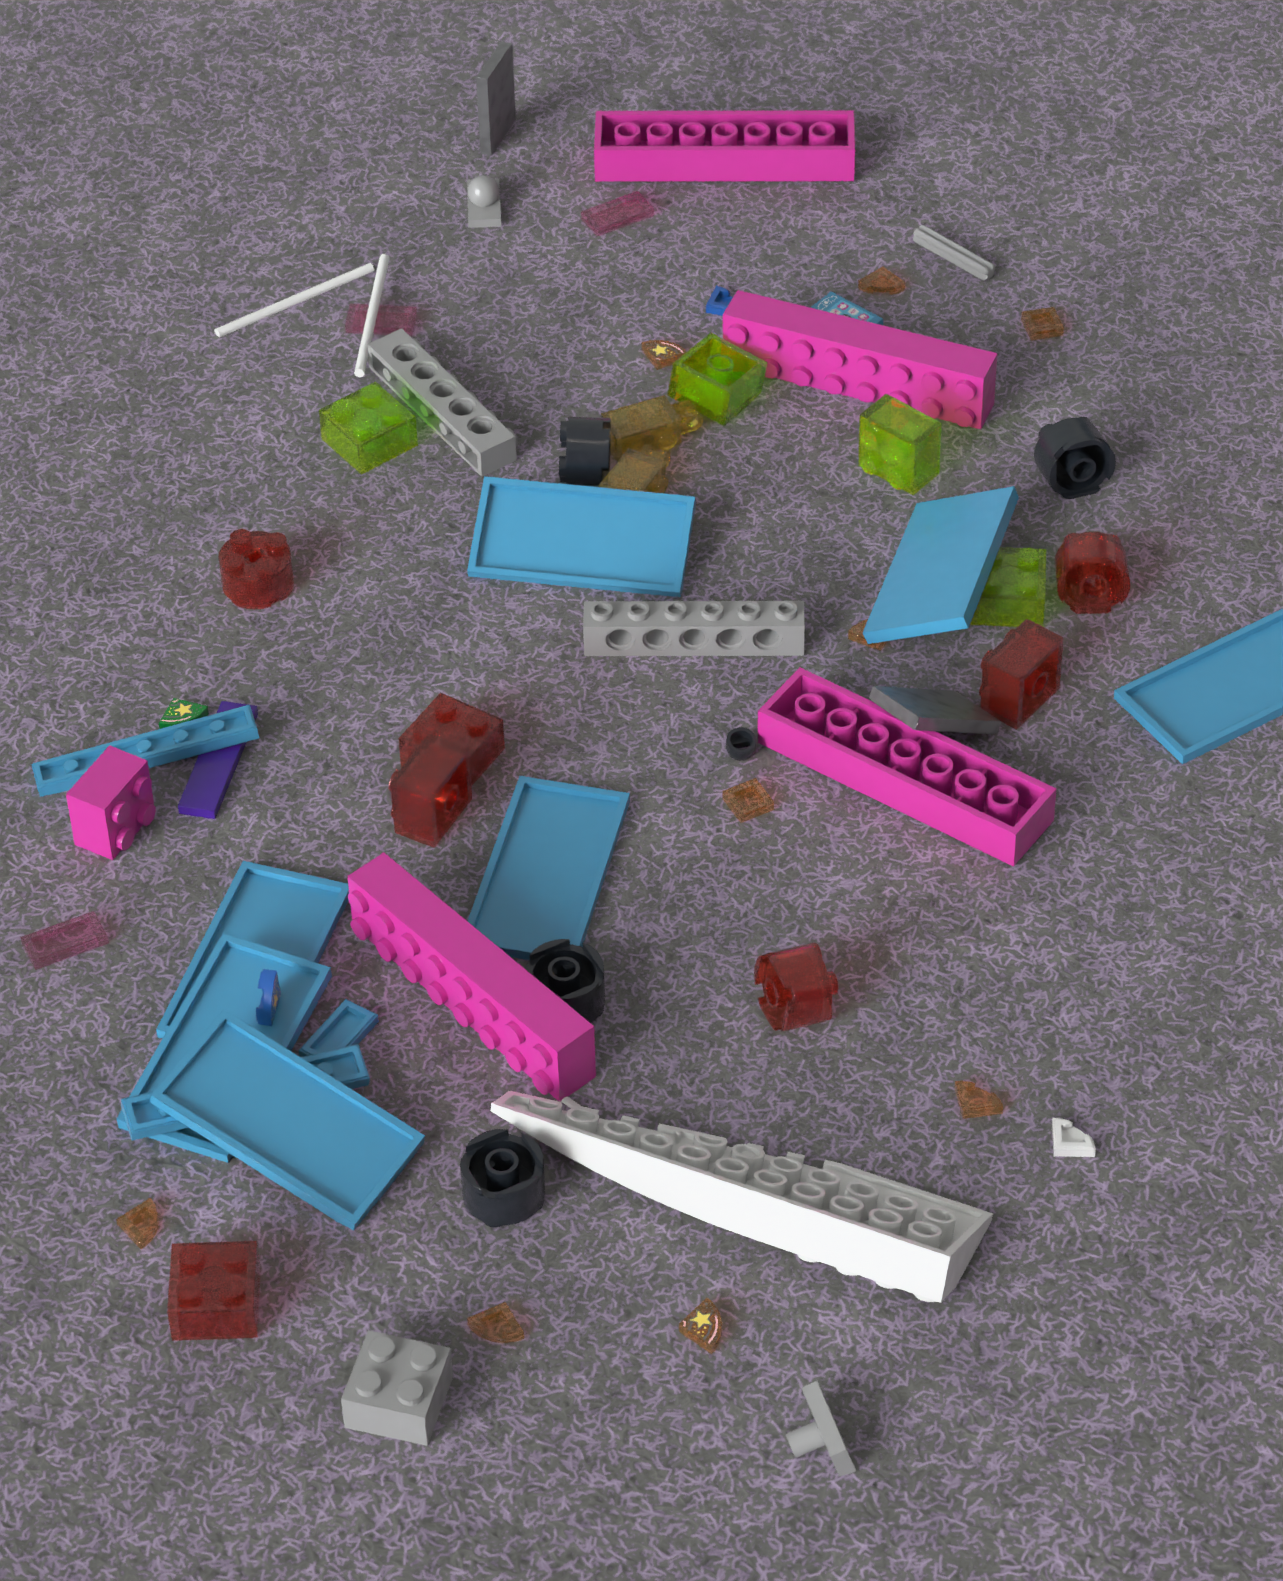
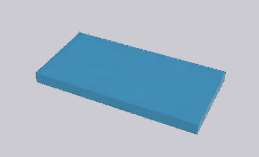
(582, 536)
(941, 565)
(1212, 691)
(548, 864)
(271, 909)
(231, 984)
(288, 1119)

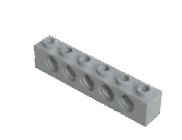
(442, 402)
(693, 628)

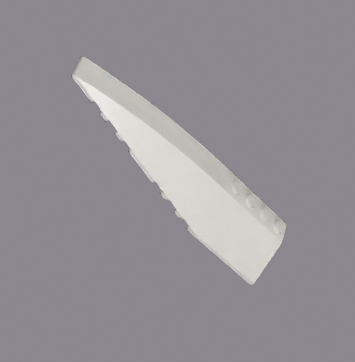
(822, 1215)

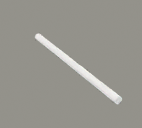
(293, 300)
(371, 315)

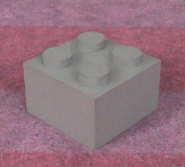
(397, 1387)

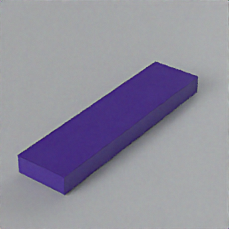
(212, 775)

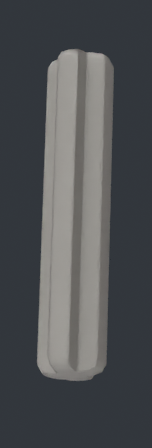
(954, 253)

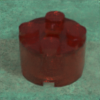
(256, 568)
(1092, 572)
(795, 987)

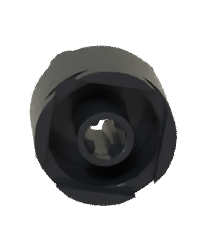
(586, 450)
(1074, 457)
(571, 974)
(502, 1177)

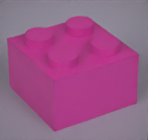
(111, 803)

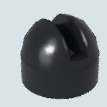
(740, 738)

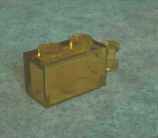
(651, 422)
(640, 471)

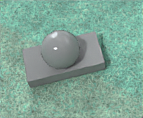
(484, 202)

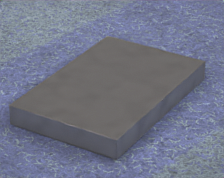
(496, 98)
(934, 710)

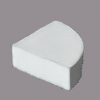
(1070, 1141)

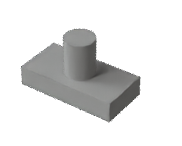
(820, 1432)

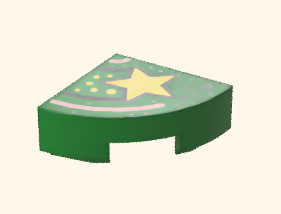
(182, 711)

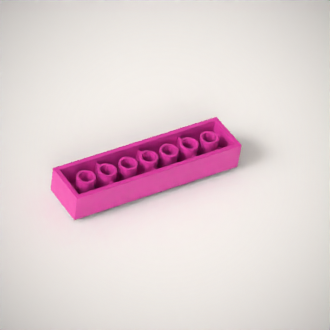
(724, 145)
(864, 358)
(907, 768)
(472, 978)

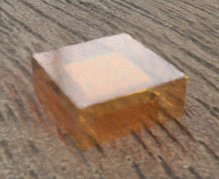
(1042, 323)
(748, 800)

